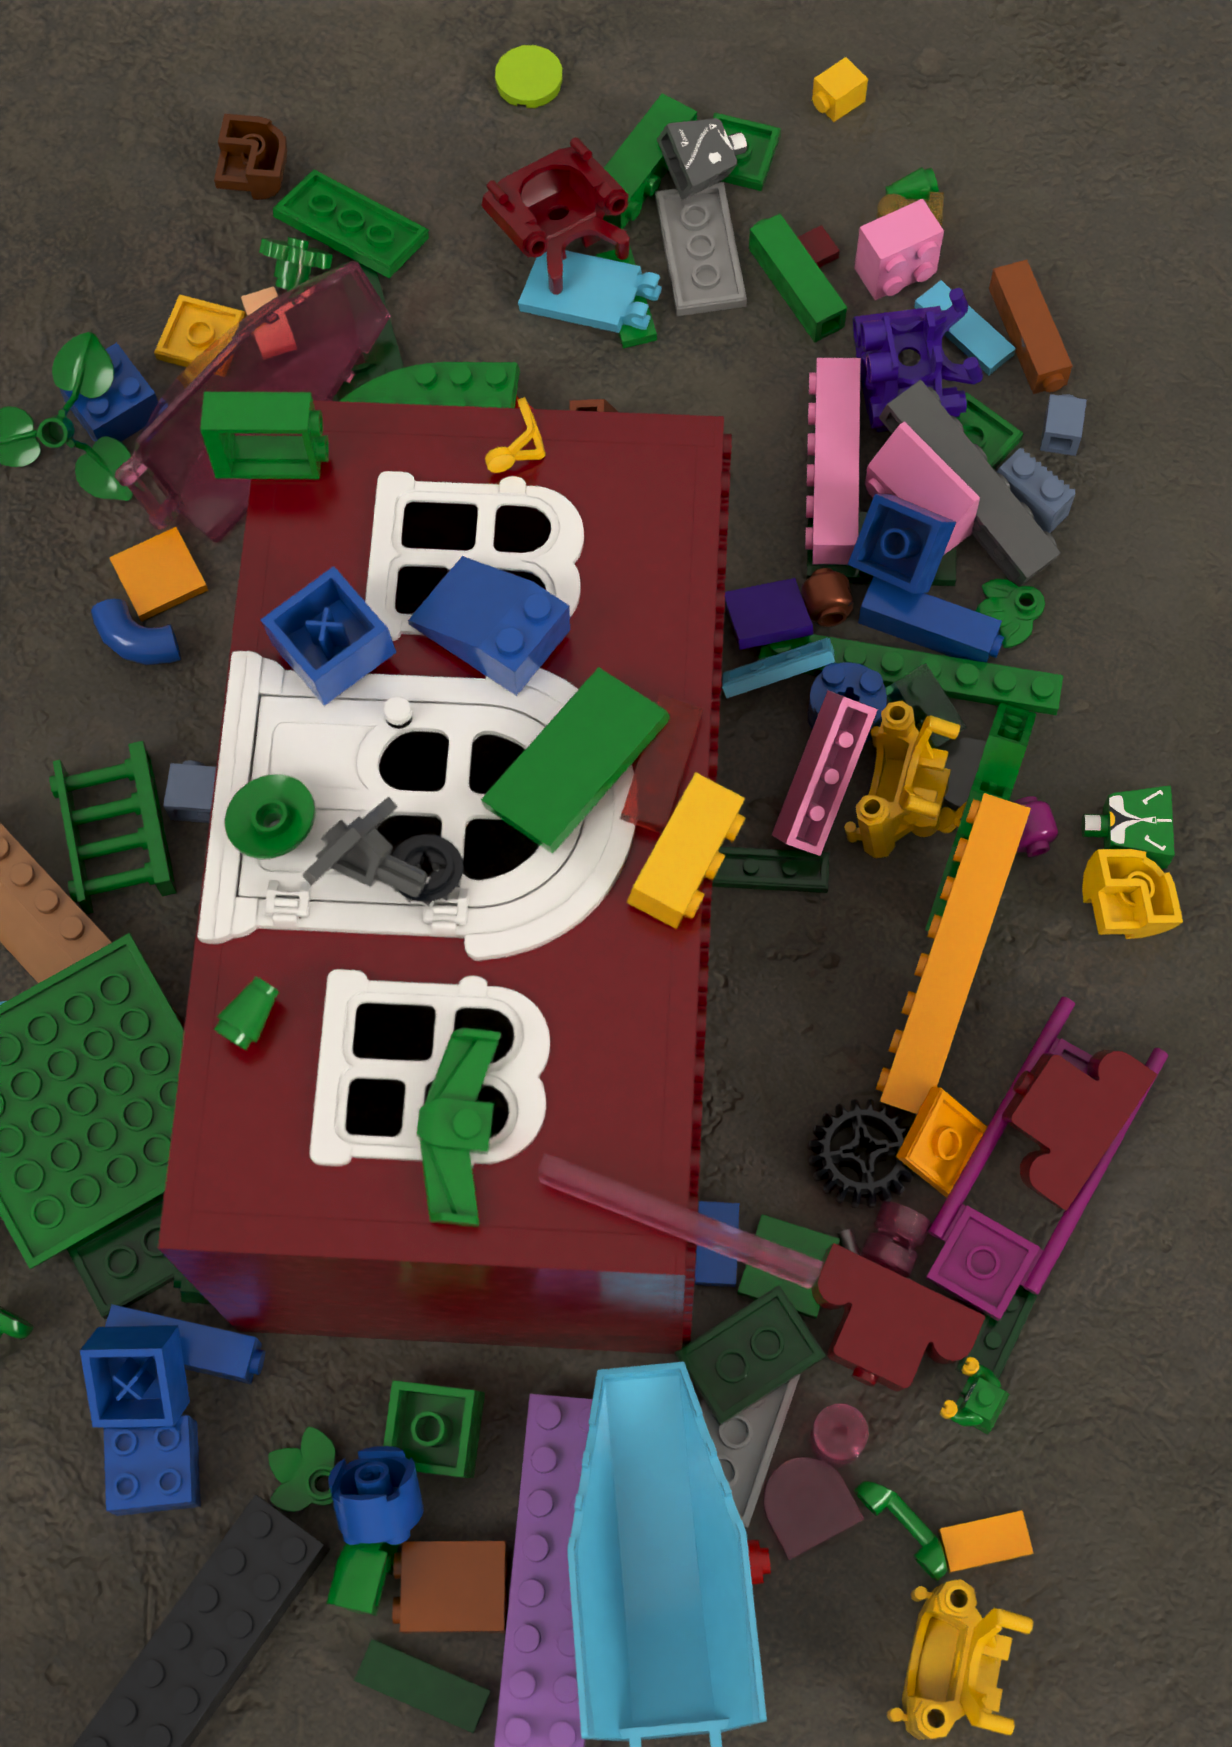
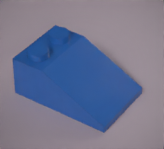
(494, 621)

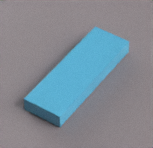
(971, 333)
(778, 667)

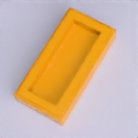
(985, 1541)

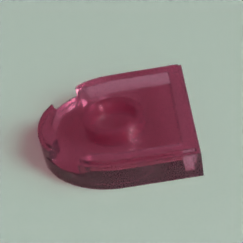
(808, 1505)

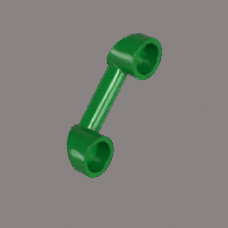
(930, 1555)

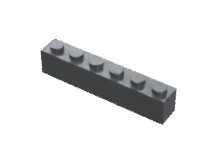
(1001, 521)

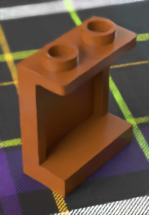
(451, 1586)

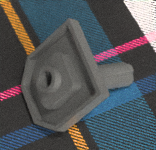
(365, 854)

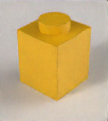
(839, 89)

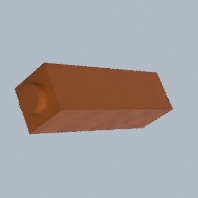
(1030, 327)

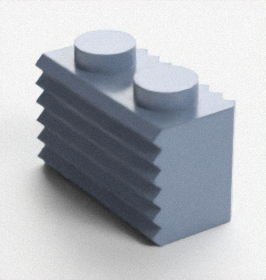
(1038, 489)

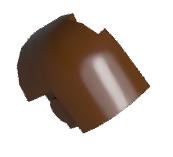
(251, 156)

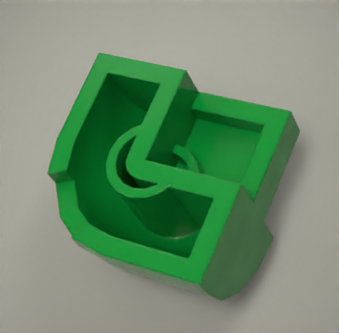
(361, 1576)

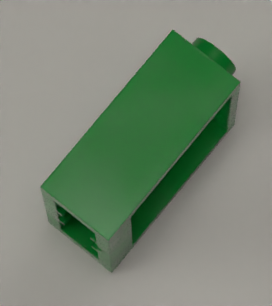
(263, 455)

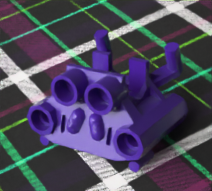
(885, 335)

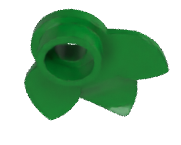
(1004, 605)
(301, 1470)

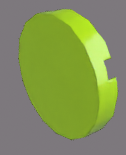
(529, 76)

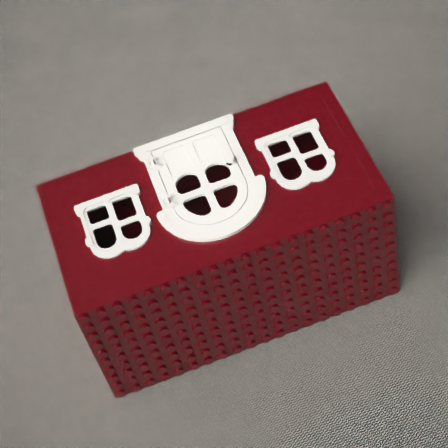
(607, 1005)

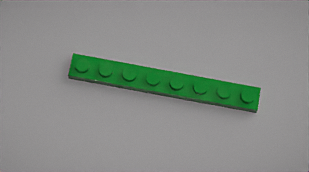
(957, 676)

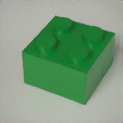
(435, 1427)

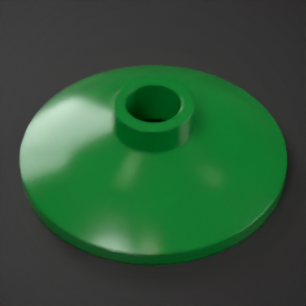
(262, 803)

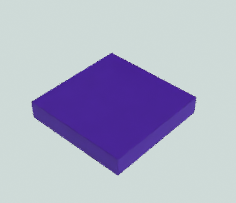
(767, 613)

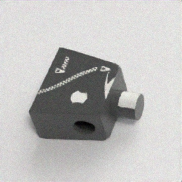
(699, 153)

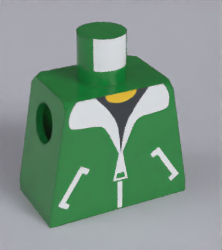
(1136, 821)

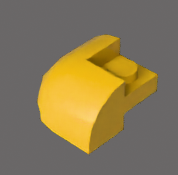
(1130, 894)

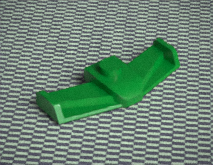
(455, 1125)

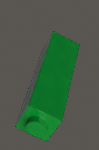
(797, 277)

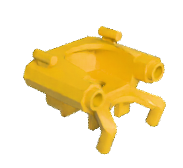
(906, 781)
(956, 1663)

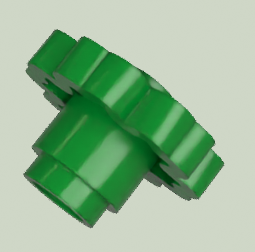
(294, 260)

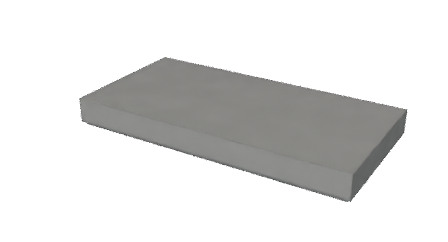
(700, 251)
(748, 1444)

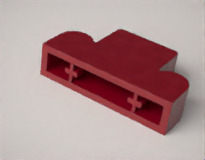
(1073, 1117)
(889, 1320)

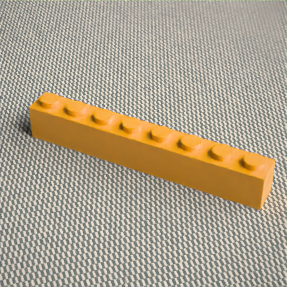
(955, 952)

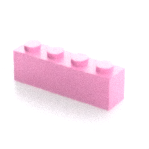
(824, 773)

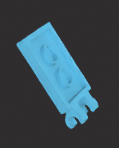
(594, 292)

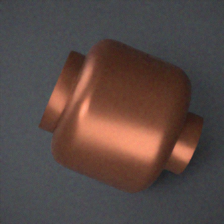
(827, 597)

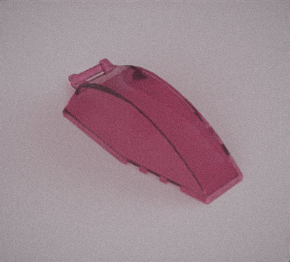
(288, 345)

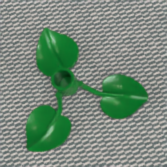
(86, 370)

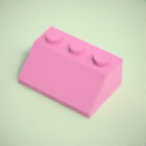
(918, 475)

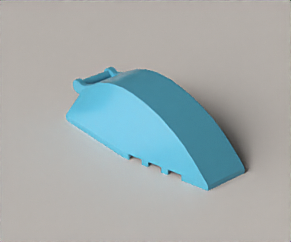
(659, 1570)

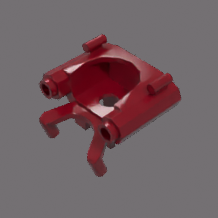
(556, 203)

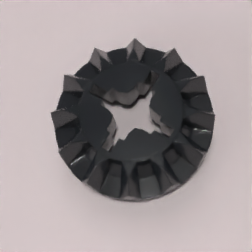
(442, 856)

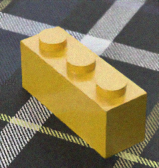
(688, 851)

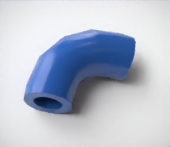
(132, 640)

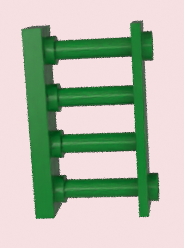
(150, 837)

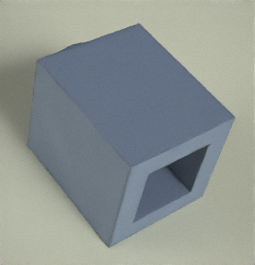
(1063, 424)

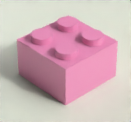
(898, 249)

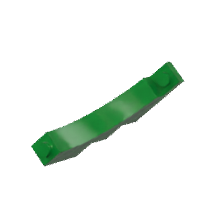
(994, 777)

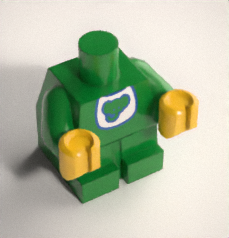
(981, 1400)

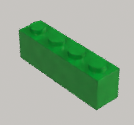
(639, 160)

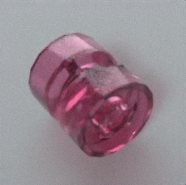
(899, 1225)
(839, 1435)

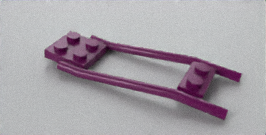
(983, 1258)

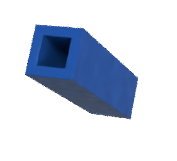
(930, 622)
(203, 1347)

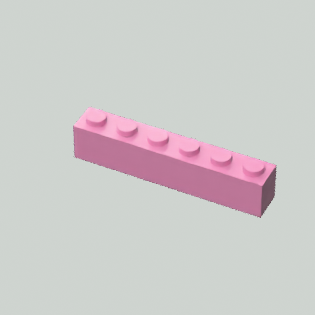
(836, 460)

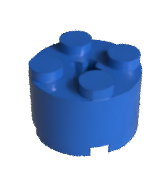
(850, 681)
(376, 1496)

